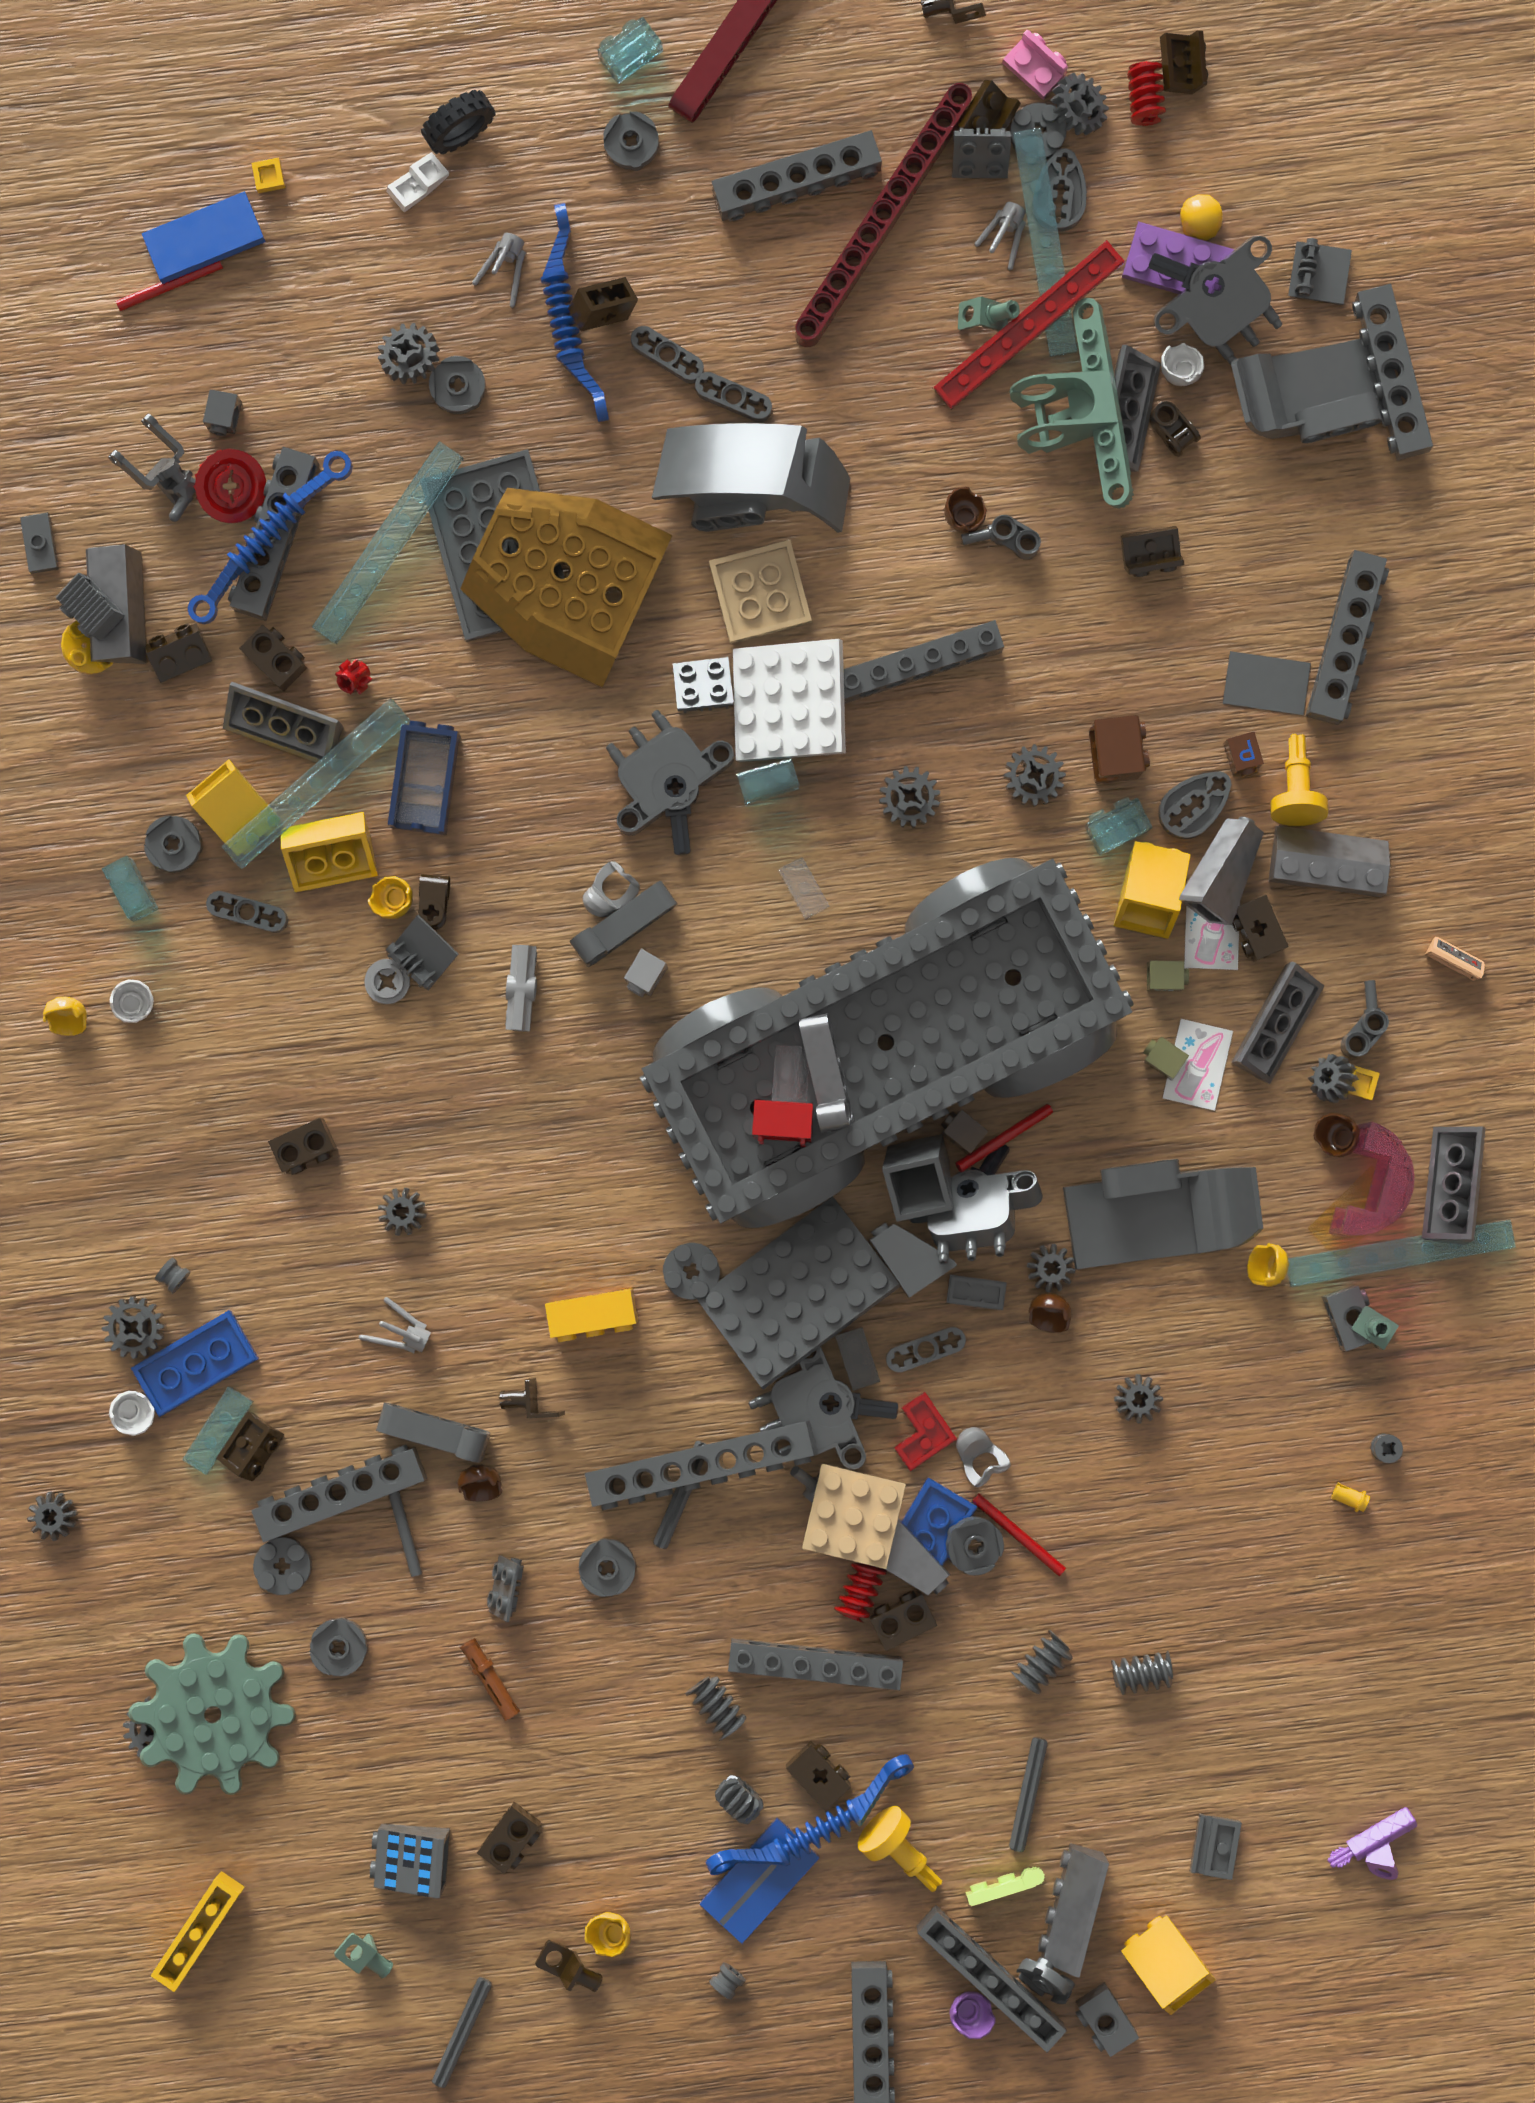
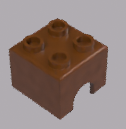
(1118, 749)

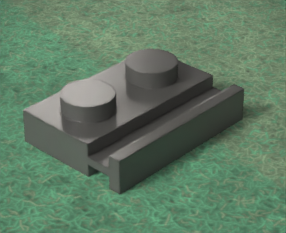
(1215, 1846)

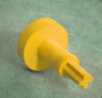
(1298, 804)
(886, 1837)

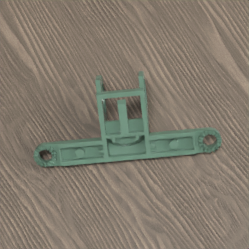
(1091, 409)

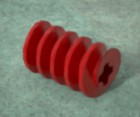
(1144, 93)
(860, 1591)

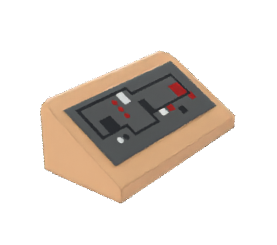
(1456, 959)

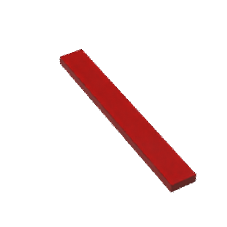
(1029, 324)

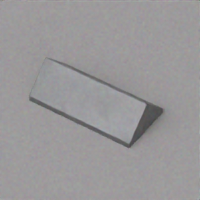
(1136, 386)
(119, 576)
(280, 723)
(1278, 1022)
(1453, 1184)

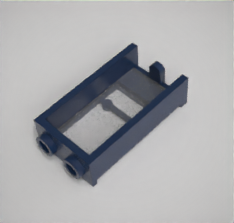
(424, 778)

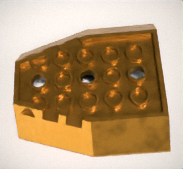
(569, 617)

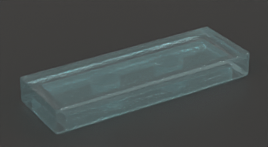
(217, 1430)

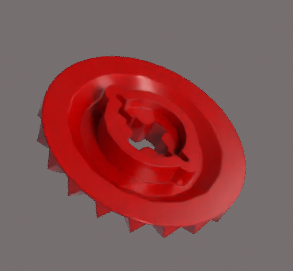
(243, 499)

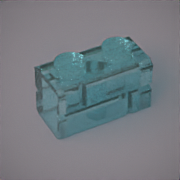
(629, 49)
(768, 781)
(1117, 826)
(130, 888)

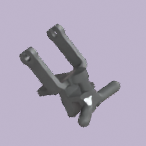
(167, 473)

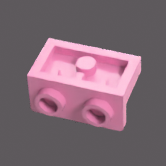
(1036, 64)

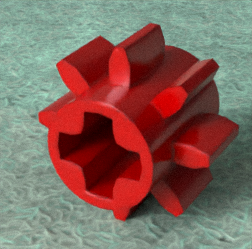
(353, 676)

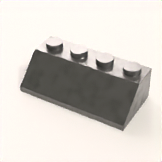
(1330, 861)
(1074, 1908)

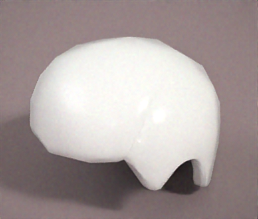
(1182, 365)
(131, 1001)
(131, 1413)

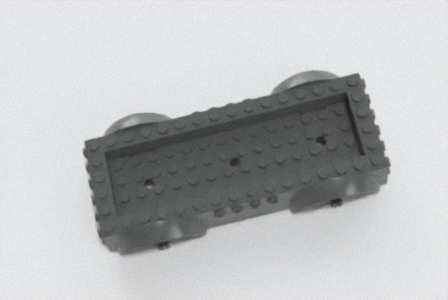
(949, 1025)

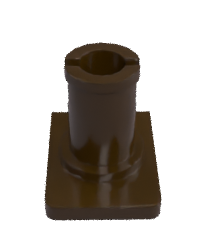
(935, 7)
(528, 1400)
(569, 1969)

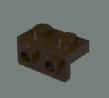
(1183, 62)
(1151, 551)
(177, 652)

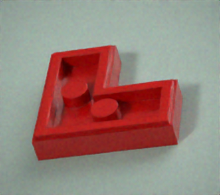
(931, 1434)

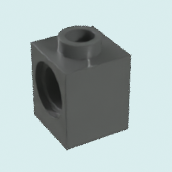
(222, 412)

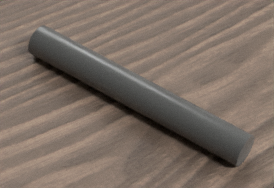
(405, 1534)

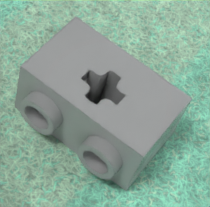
(645, 973)

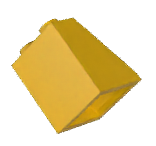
(226, 801)
(1152, 889)
(1167, 1964)

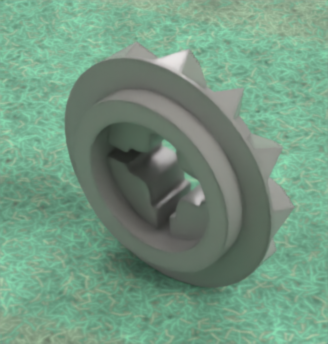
(373, 981)

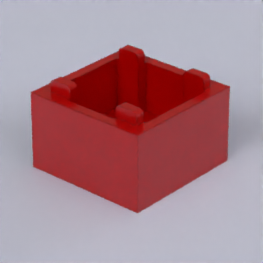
(783, 1121)

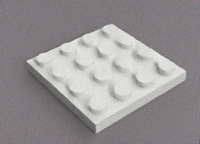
(789, 700)

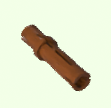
(484, 1670)

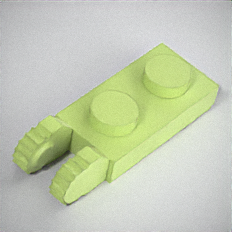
(1006, 1885)

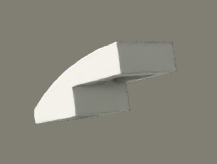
(418, 182)

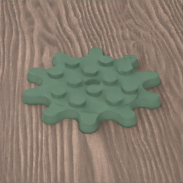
(179, 1709)

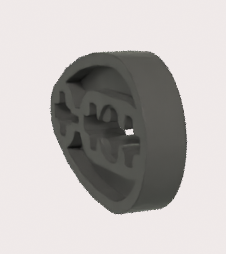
(1073, 182)
(1180, 795)

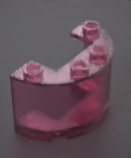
(1389, 1189)

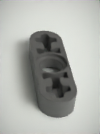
(645, 350)
(755, 397)
(229, 899)
(943, 1335)

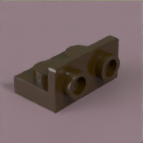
(989, 109)
(250, 1447)

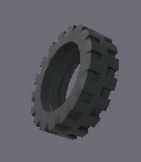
(458, 122)

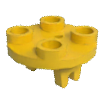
(76, 655)

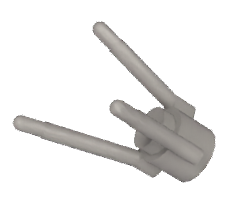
(1008, 219)
(507, 249)
(414, 1337)

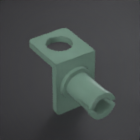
(987, 313)
(1374, 1327)
(363, 1955)

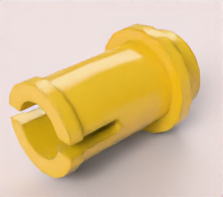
(1350, 1497)

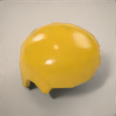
(1201, 217)
(391, 898)
(65, 1016)
(1267, 1265)
(608, 1934)

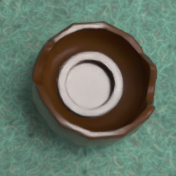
(964, 510)
(1337, 1134)
(1050, 1313)
(480, 1483)

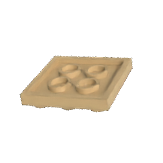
(760, 591)
(854, 1516)

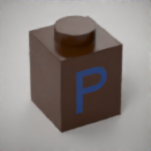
(1243, 754)

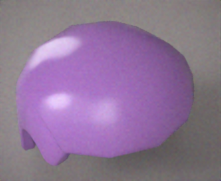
(972, 2015)

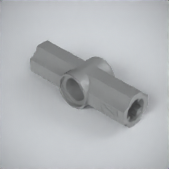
(521, 988)

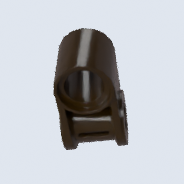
(1175, 429)
(434, 895)

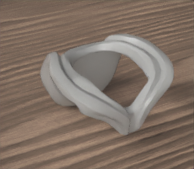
(598, 903)
(973, 1443)

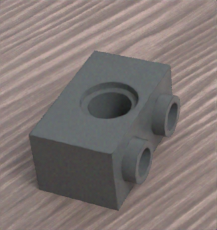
(1337, 1307)
(1100, 2003)

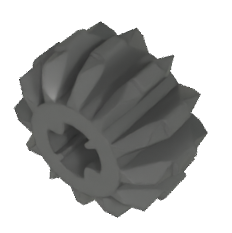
(1333, 1078)
(398, 1220)
(1050, 1258)
(1128, 1397)
(61, 1521)
(739, 1799)

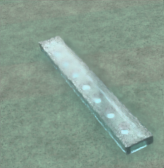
(1043, 231)
(387, 542)
(315, 783)
(1395, 1254)

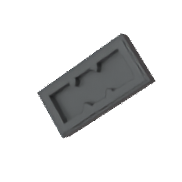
(39, 543)
(976, 1292)

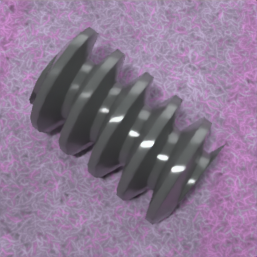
(1043, 1663)
(1143, 1673)
(717, 1706)

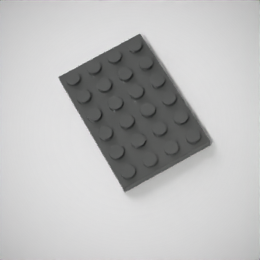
(461, 519)
(798, 1292)

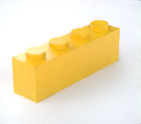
(197, 1931)

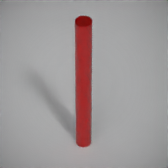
(159, 288)
(1004, 1138)
(1018, 1534)

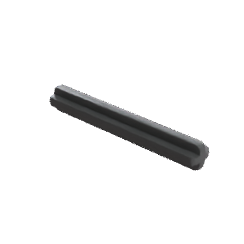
(675, 1510)
(1028, 1794)
(461, 2032)

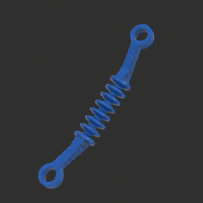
(554, 276)
(294, 503)
(857, 1811)

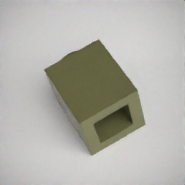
(1167, 976)
(1165, 1057)

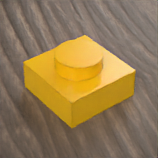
(268, 175)
(1366, 1084)

